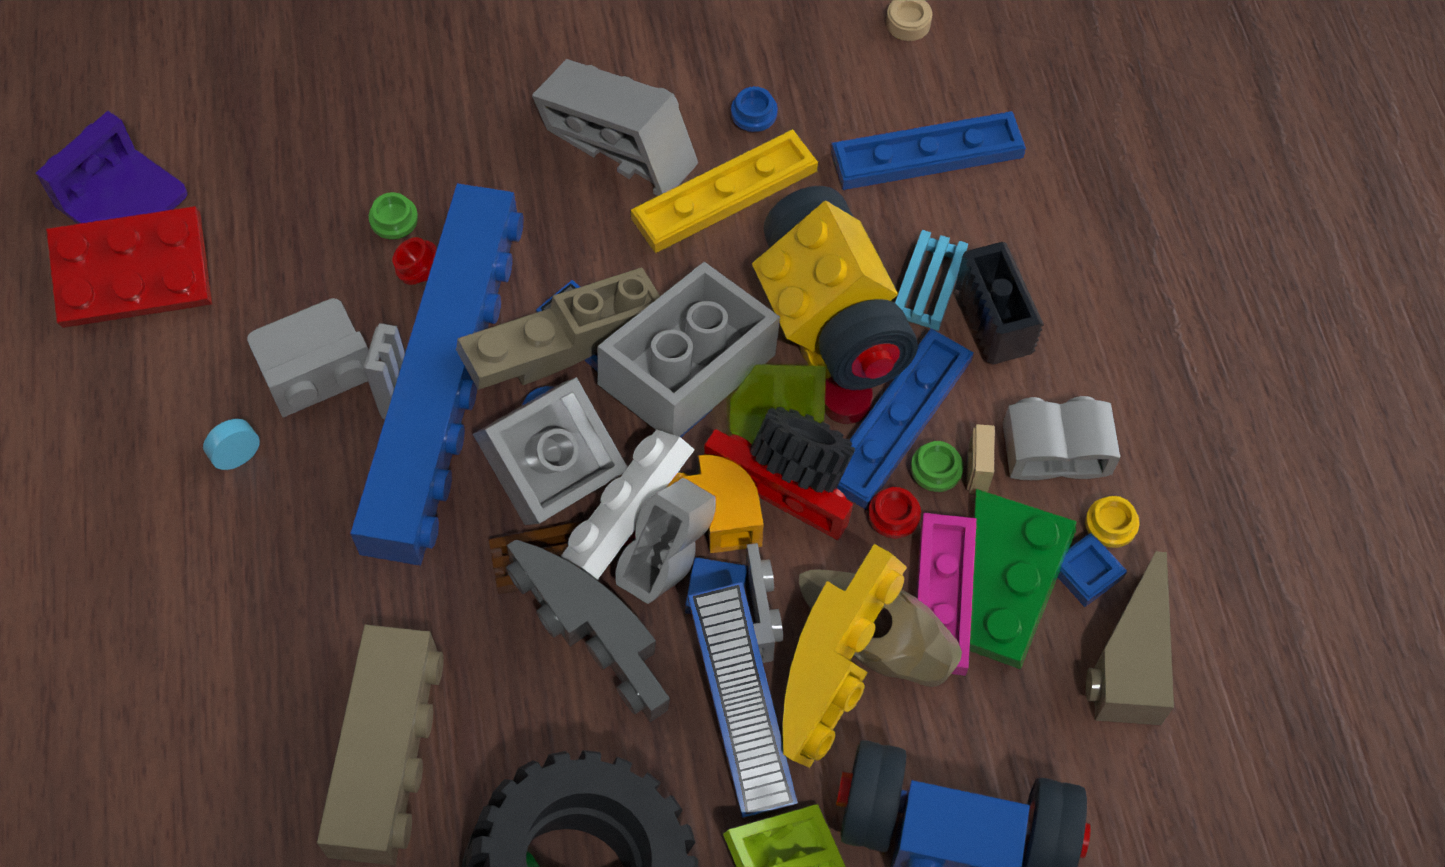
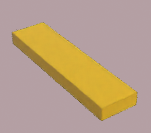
(723, 191)

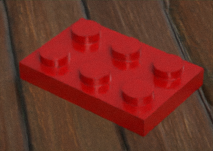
(128, 266)

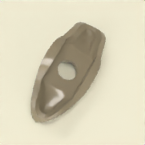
(913, 649)

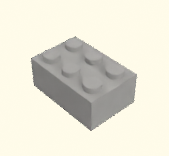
(687, 350)

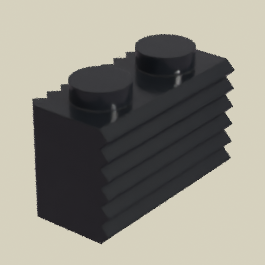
(998, 303)

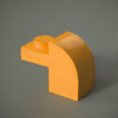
(737, 508)

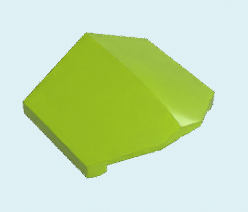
(785, 841)

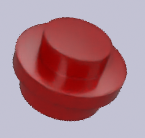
(414, 260)
(894, 512)

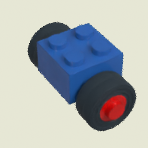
(957, 826)

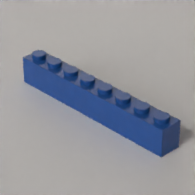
(433, 384)

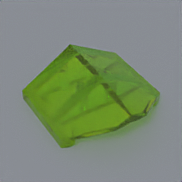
(773, 387)

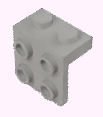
(310, 356)

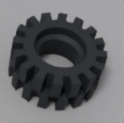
(802, 449)

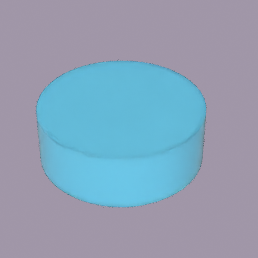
(231, 444)

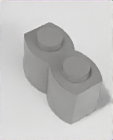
(1060, 439)
(665, 540)

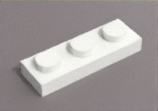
(612, 523)

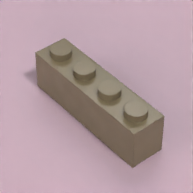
(380, 746)

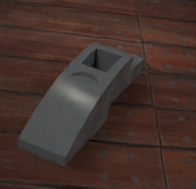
(581, 606)

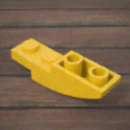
(821, 673)

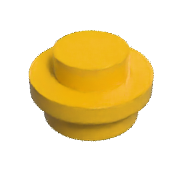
(1112, 521)

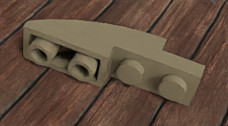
(556, 336)

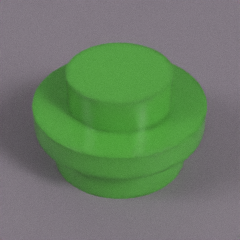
(393, 216)
(937, 466)

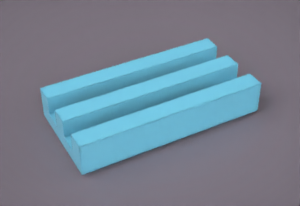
(940, 249)

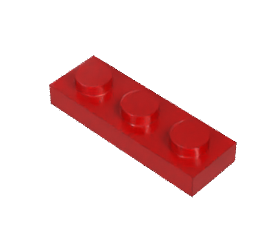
(823, 510)

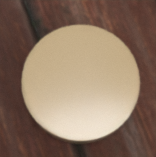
(909, 19)

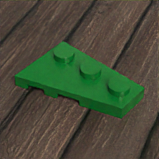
(1014, 574)

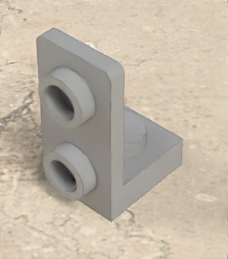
(768, 622)

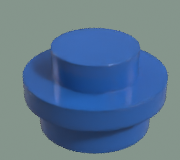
(754, 109)

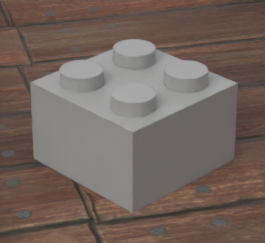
(550, 452)

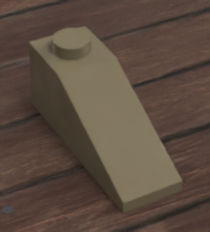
(1135, 668)

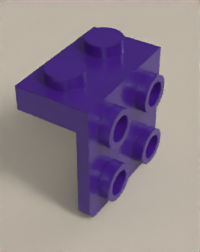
(107, 177)

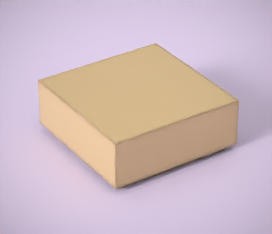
(980, 458)

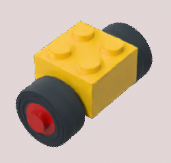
(833, 289)

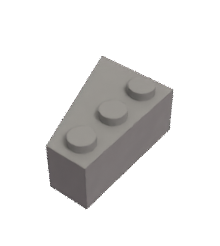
(620, 119)

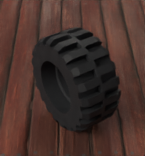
(585, 798)

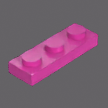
(947, 575)

